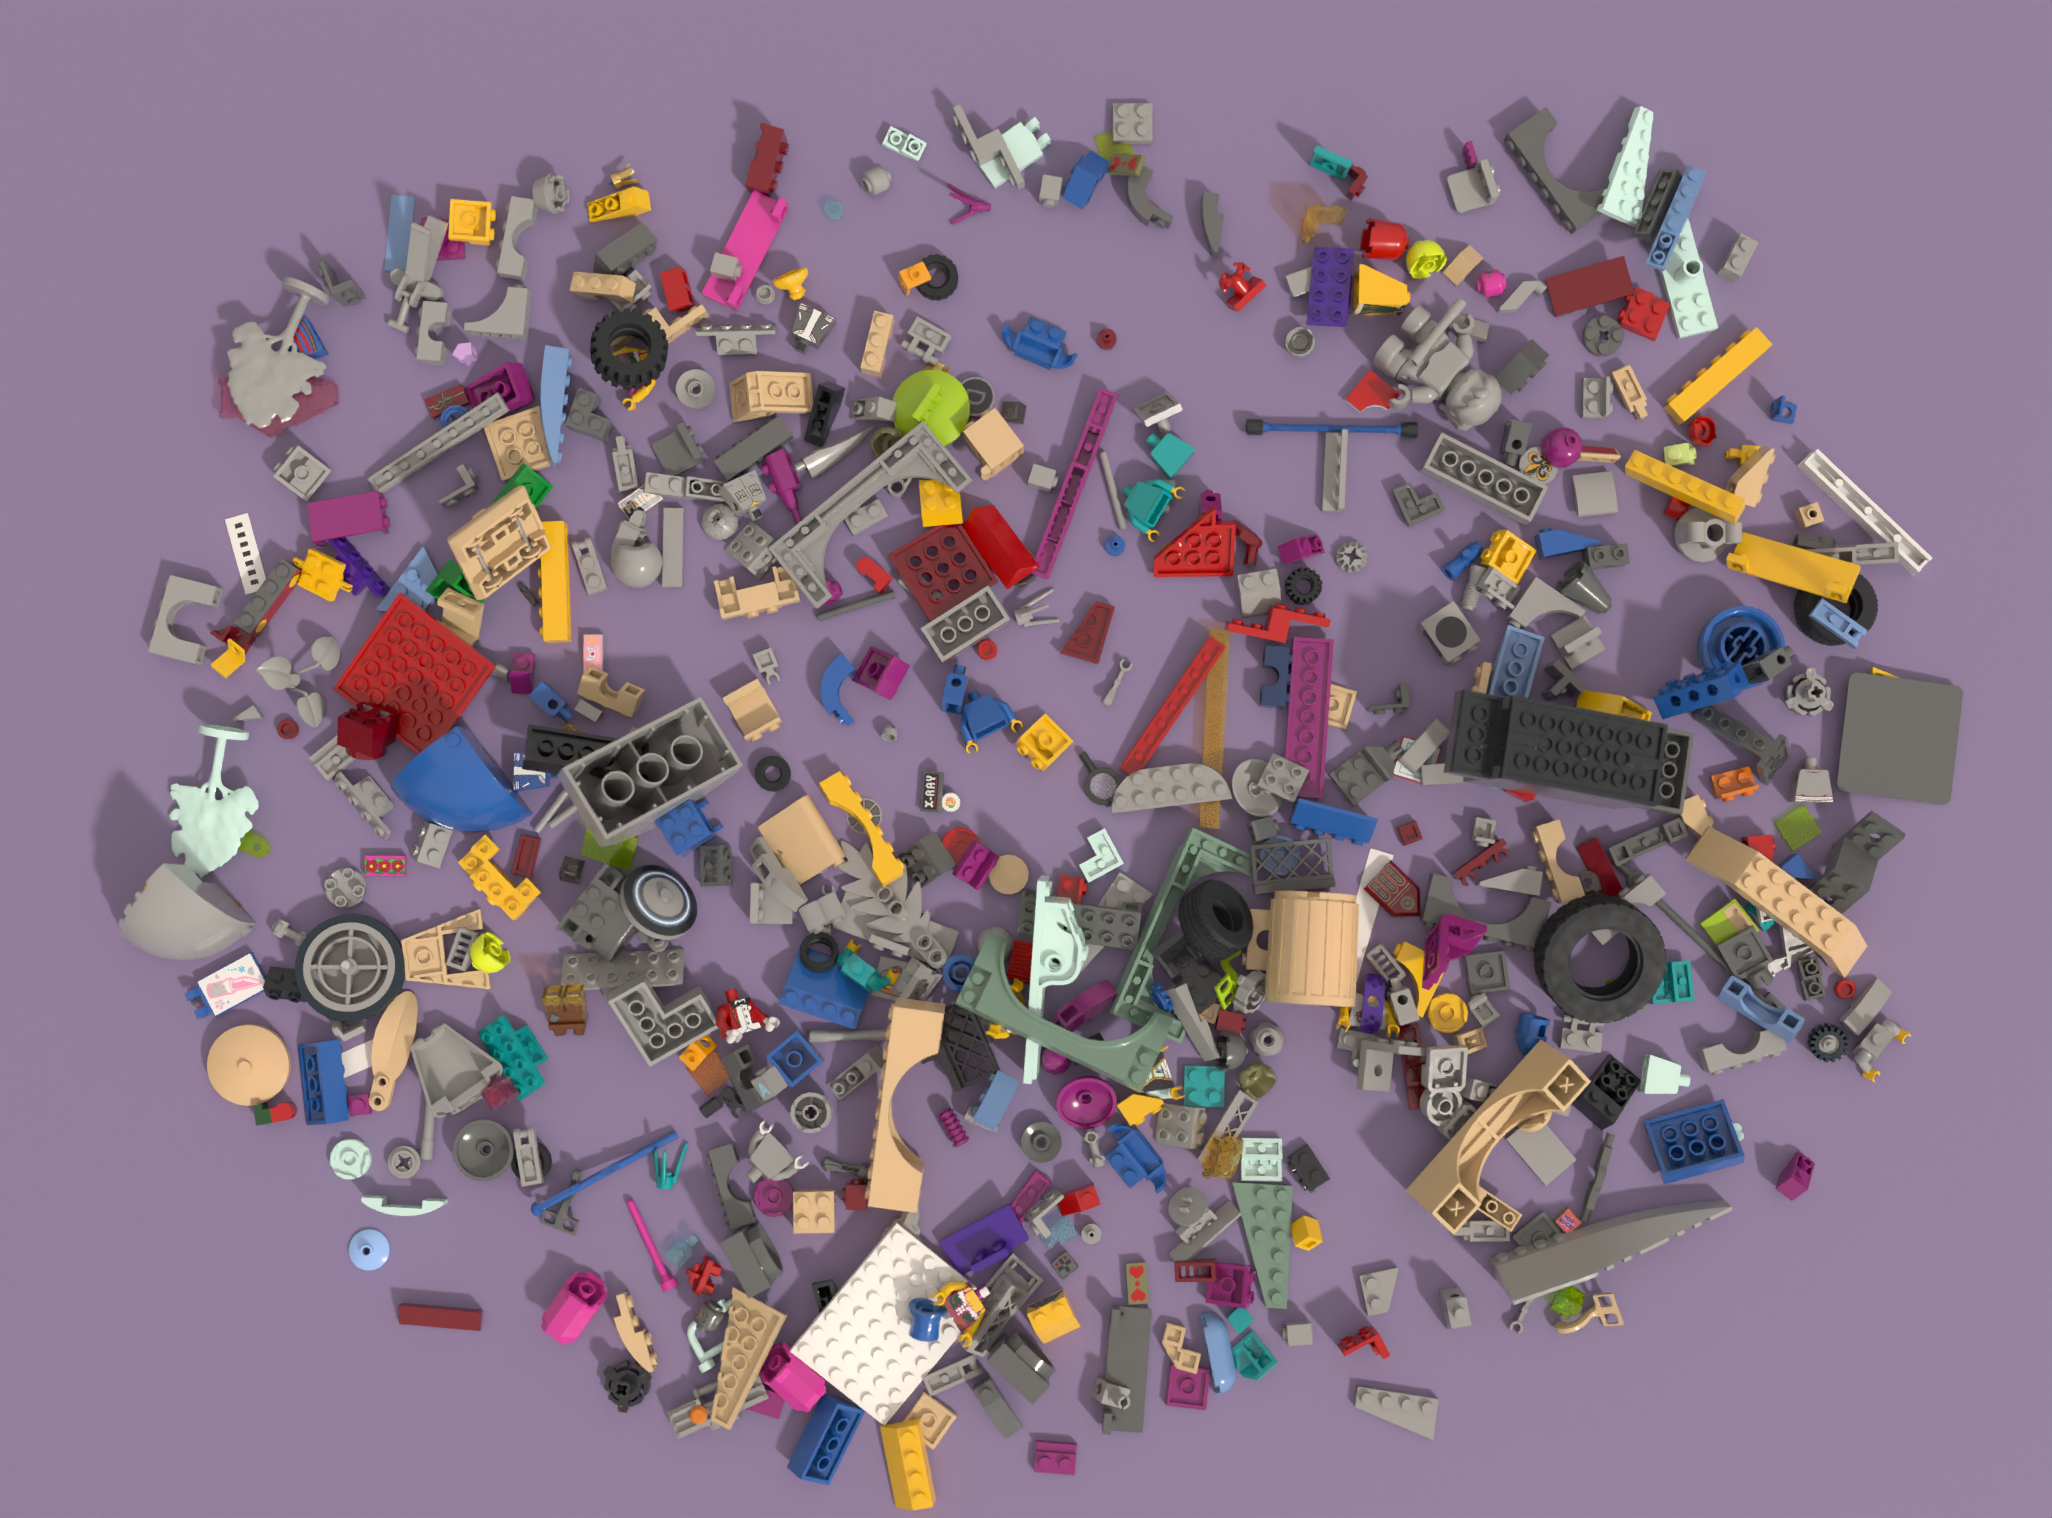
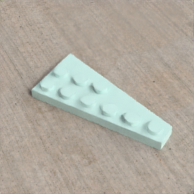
(1628, 175)

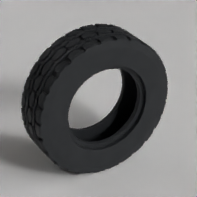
(1625, 994)

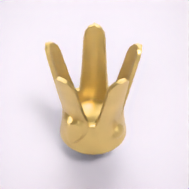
(617, 178)

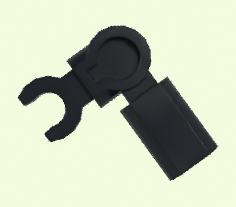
(726, 1096)

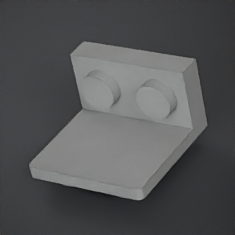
(752, 549)
(767, 908)

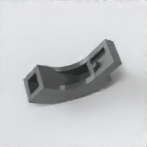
(1139, 203)

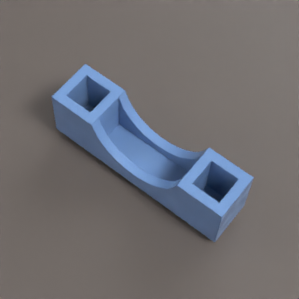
(1743, 1000)

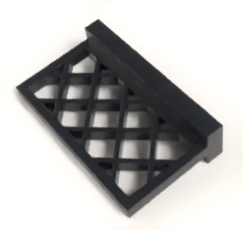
(948, 1057)

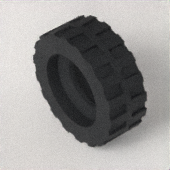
(950, 284)

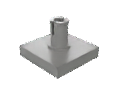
(1158, 410)

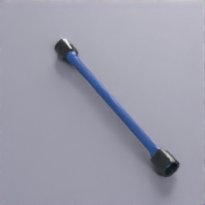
(1405, 430)

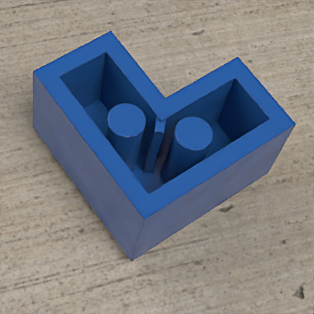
(1085, 178)

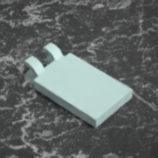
(1023, 148)

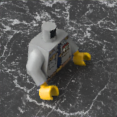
(1874, 1043)

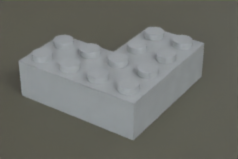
(661, 1028)

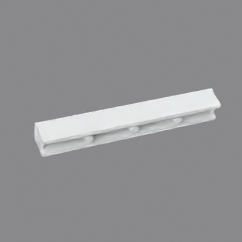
(1863, 510)

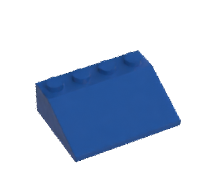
(824, 994)
(1694, 1141)

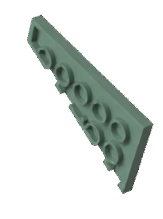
(1267, 1225)

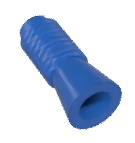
(1463, 559)

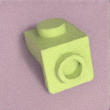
(1680, 454)

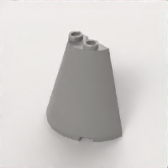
(452, 1070)

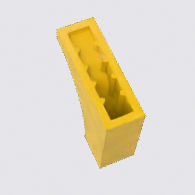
(1612, 704)
(1412, 960)

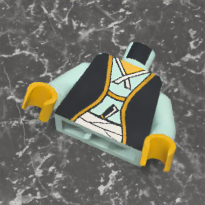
(1160, 1081)

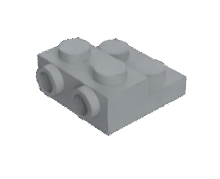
(301, 472)

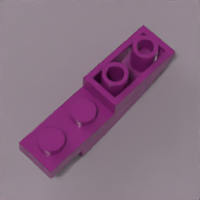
(1085, 1006)

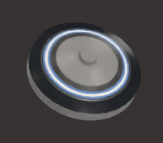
(658, 902)

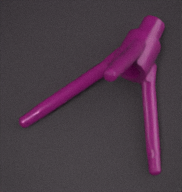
(975, 205)

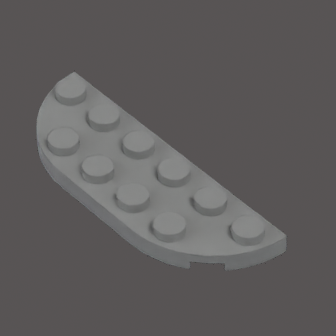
(1170, 787)

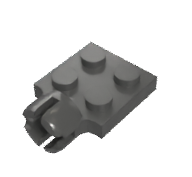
(1747, 957)

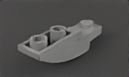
(683, 487)
(777, 879)

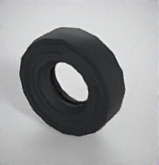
(785, 773)

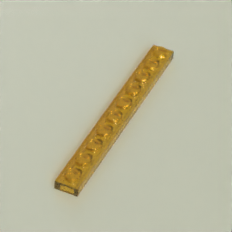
(1215, 726)

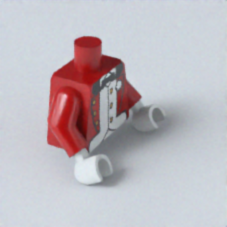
(740, 1017)

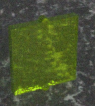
(1108, 148)
(1797, 827)

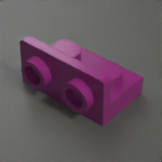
(976, 865)

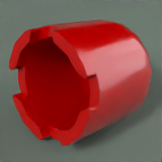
(1383, 240)

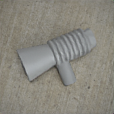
(1471, 591)

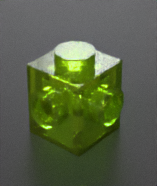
(1568, 1301)

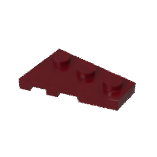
(1090, 636)

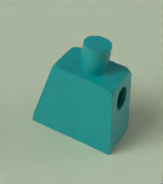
(1169, 453)

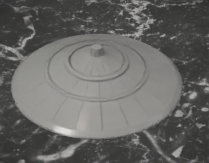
(1249, 794)

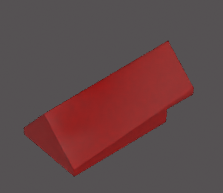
(999, 545)

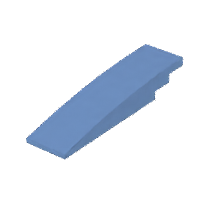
(1515, 665)

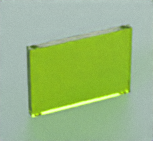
(618, 855)

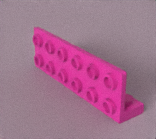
(749, 244)

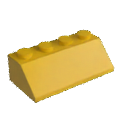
(908, 1465)

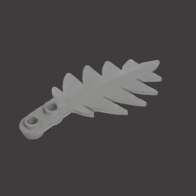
(901, 914)

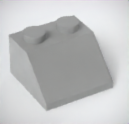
(1258, 592)

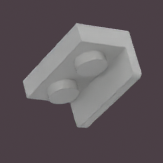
(1596, 398)

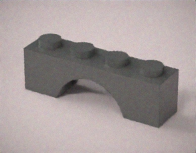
(738, 1210)

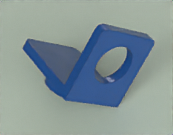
(1777, 410)

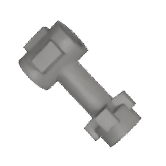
(281, 928)
(1091, 1137)

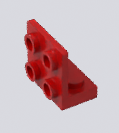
(1366, 1336)

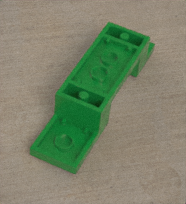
(451, 574)

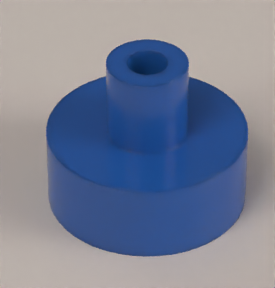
(1115, 550)

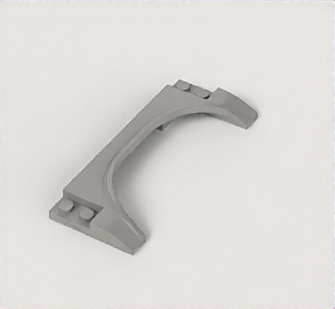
(913, 456)

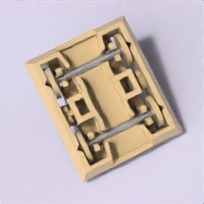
(499, 542)

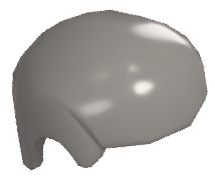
(1300, 341)

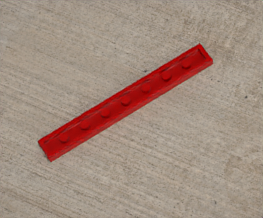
(1173, 706)

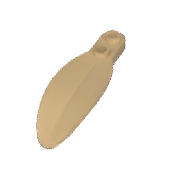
(392, 1047)

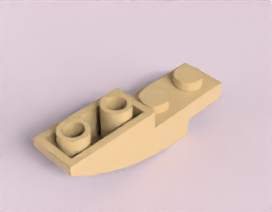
(636, 1341)

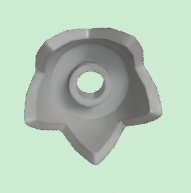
(1257, 1036)

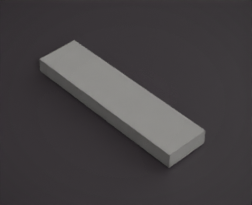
(673, 547)

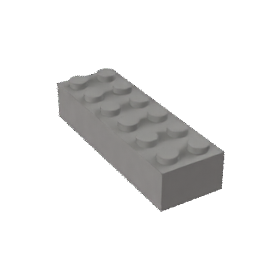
(1484, 479)

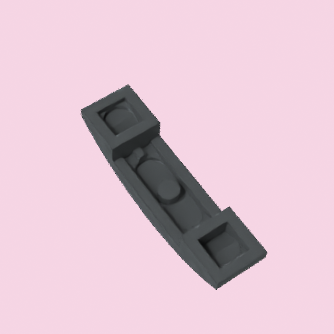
(1647, 841)

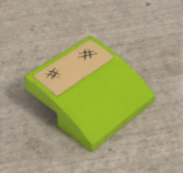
(1726, 922)

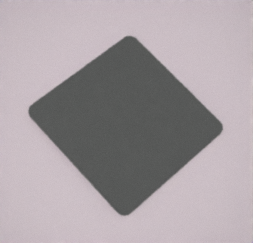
(1899, 738)

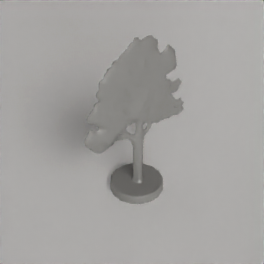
(265, 378)

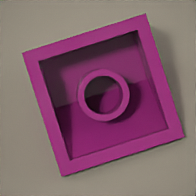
(881, 673)

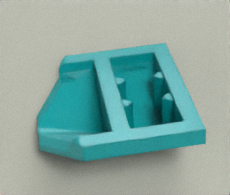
(1253, 1357)

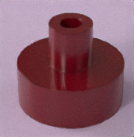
(1106, 339)

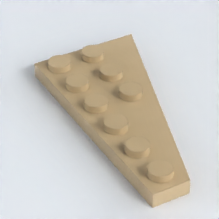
(745, 1347)

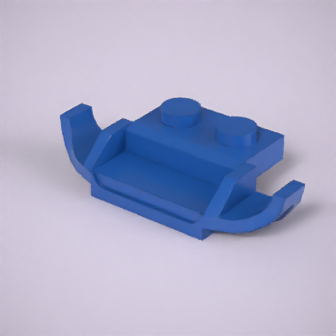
(1039, 344)
(1135, 1158)

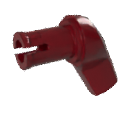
(1250, 540)

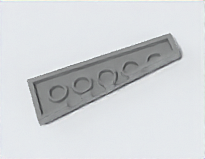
(1120, 891)

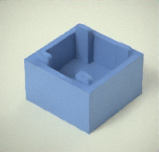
(995, 1100)

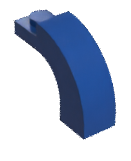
(831, 682)

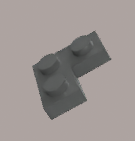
(1412, 508)

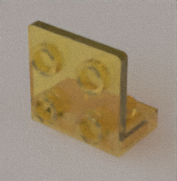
(1319, 215)

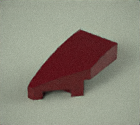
(236, 634)

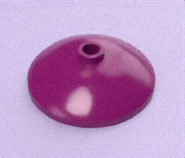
(1087, 1110)

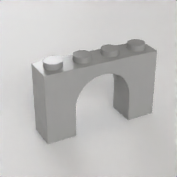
(177, 594)

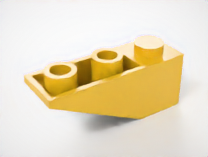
(619, 205)

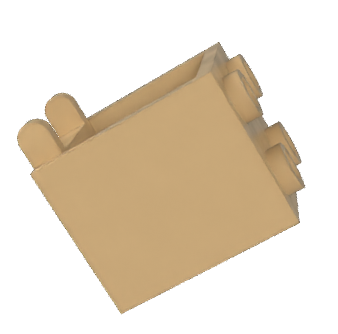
(992, 442)

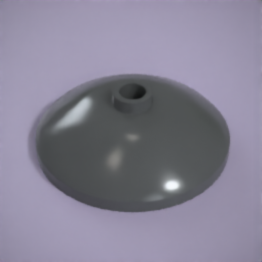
(470, 1151)

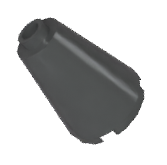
(1584, 588)

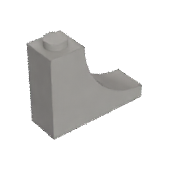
(509, 320)
(1539, 600)

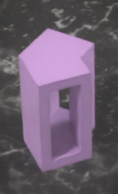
(465, 353)

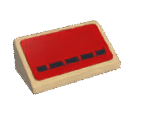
(1599, 454)

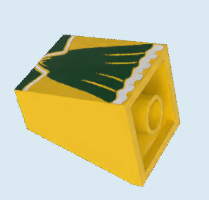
(1378, 293)
(1052, 1316)

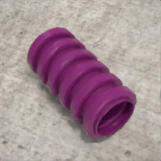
(953, 1127)

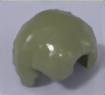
(884, 439)
(1257, 1079)

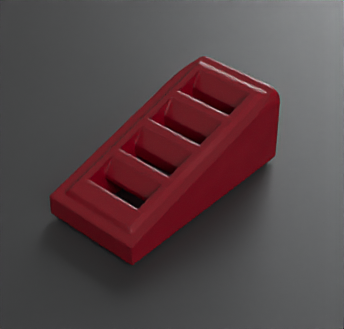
(1212, 1277)

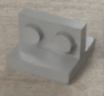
(1577, 642)
(916, 981)

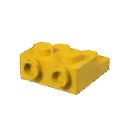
(471, 221)
(1508, 555)
(1043, 742)

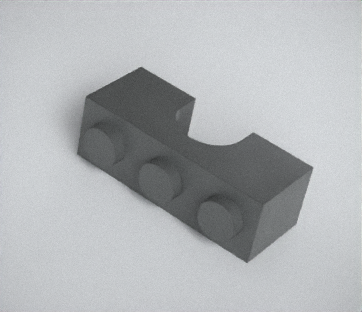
(739, 1069)

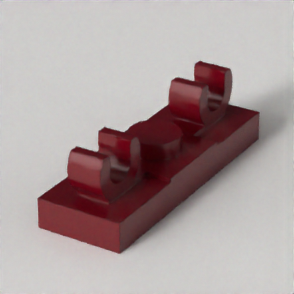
(1480, 861)

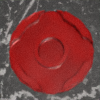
(958, 841)

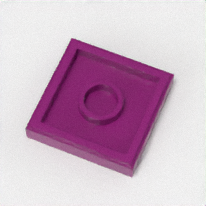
(1187, 1388)

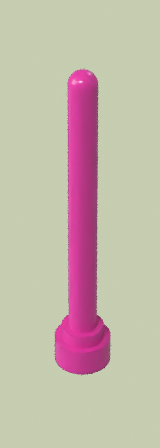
(667, 1281)

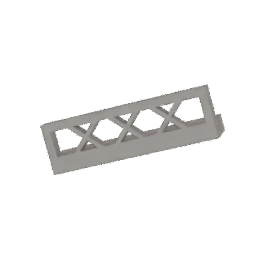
(1334, 471)
(1225, 1118)
(994, 1303)

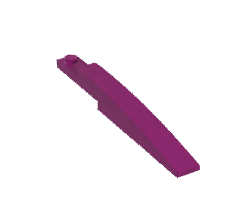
(1074, 482)

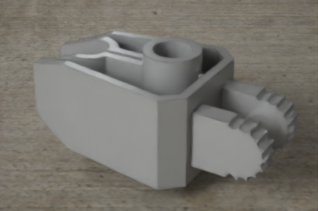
(631, 531)

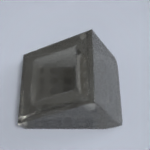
(1013, 412)
(571, 870)

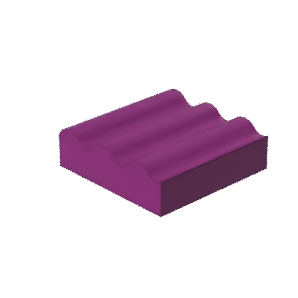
(1470, 155)

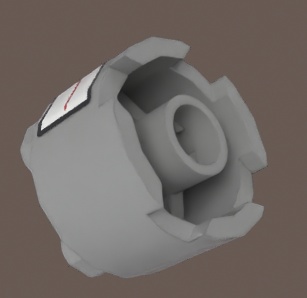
(803, 1120)

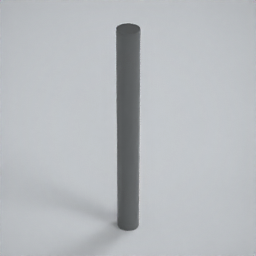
(856, 605)

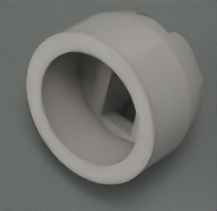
(889, 733)

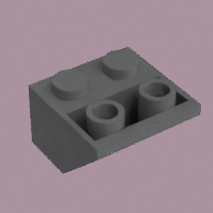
(927, 860)

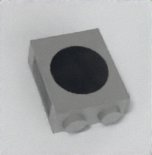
(1449, 633)

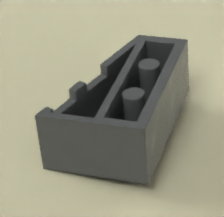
(625, 252)

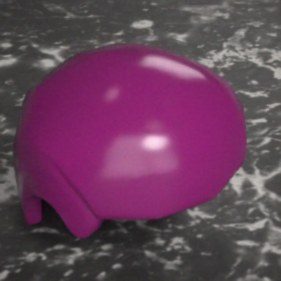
(1054, 1062)

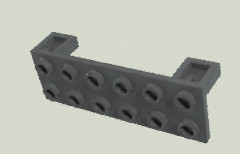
(1099, 924)
(1127, 1366)

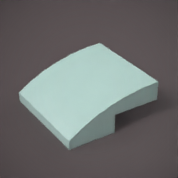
(1261, 1160)

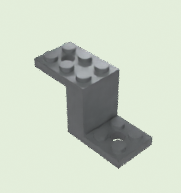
(1855, 861)

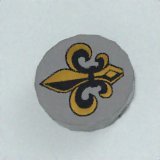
(1536, 466)

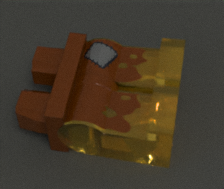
(566, 1010)

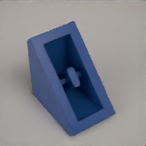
(1797, 868)

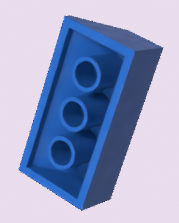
(1332, 821)
(323, 1082)
(825, 1439)

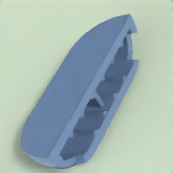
(1219, 1351)

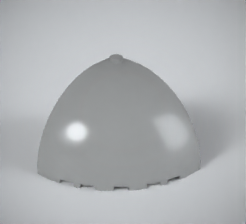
(183, 916)

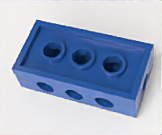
(1701, 690)

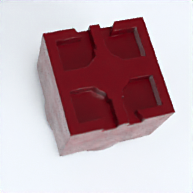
(366, 731)

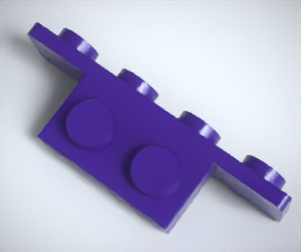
(357, 570)

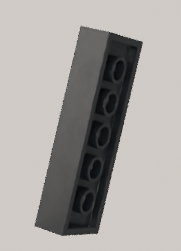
(552, 749)

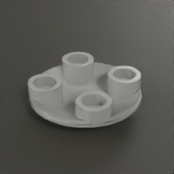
(345, 887)

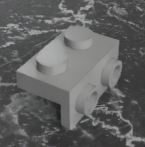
(642, 291)
(1498, 587)
(431, 844)

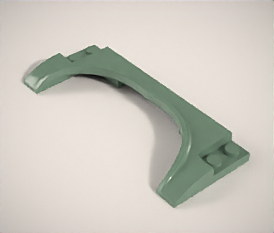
(1193, 860)
(1122, 1060)

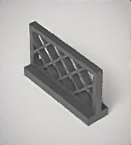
(1292, 883)

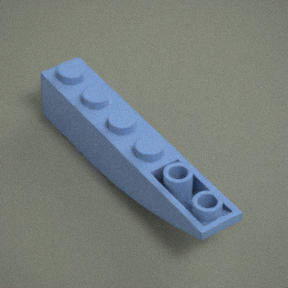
(1676, 218)
(552, 399)

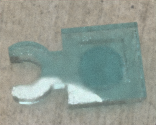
(1062, 1231)

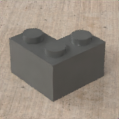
(1524, 364)
(583, 416)

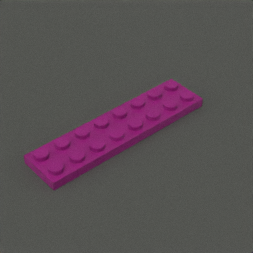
(1309, 710)

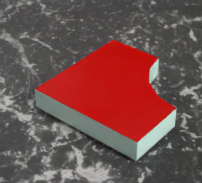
(1371, 392)

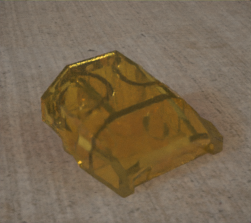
(1223, 1157)

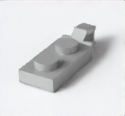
(625, 466)
(1483, 1231)

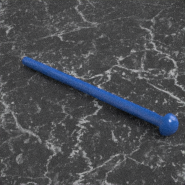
(537, 1209)

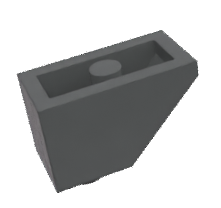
(1263, 828)

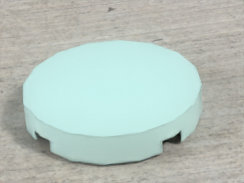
(350, 1158)

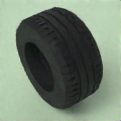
(1862, 605)
(1215, 919)

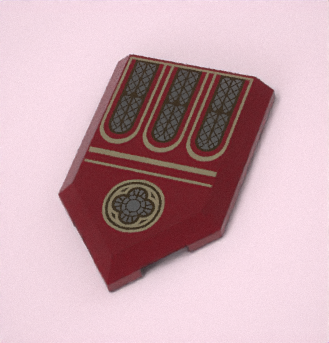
(1395, 891)

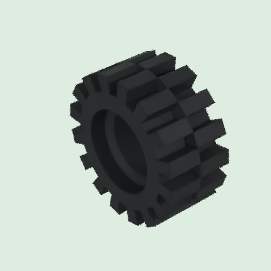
(1312, 577)

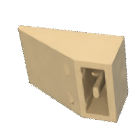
(1751, 476)

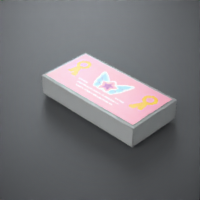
(593, 651)

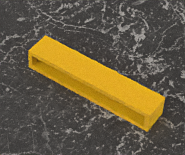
(1716, 377)
(1685, 487)
(555, 585)

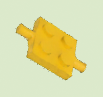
(321, 574)

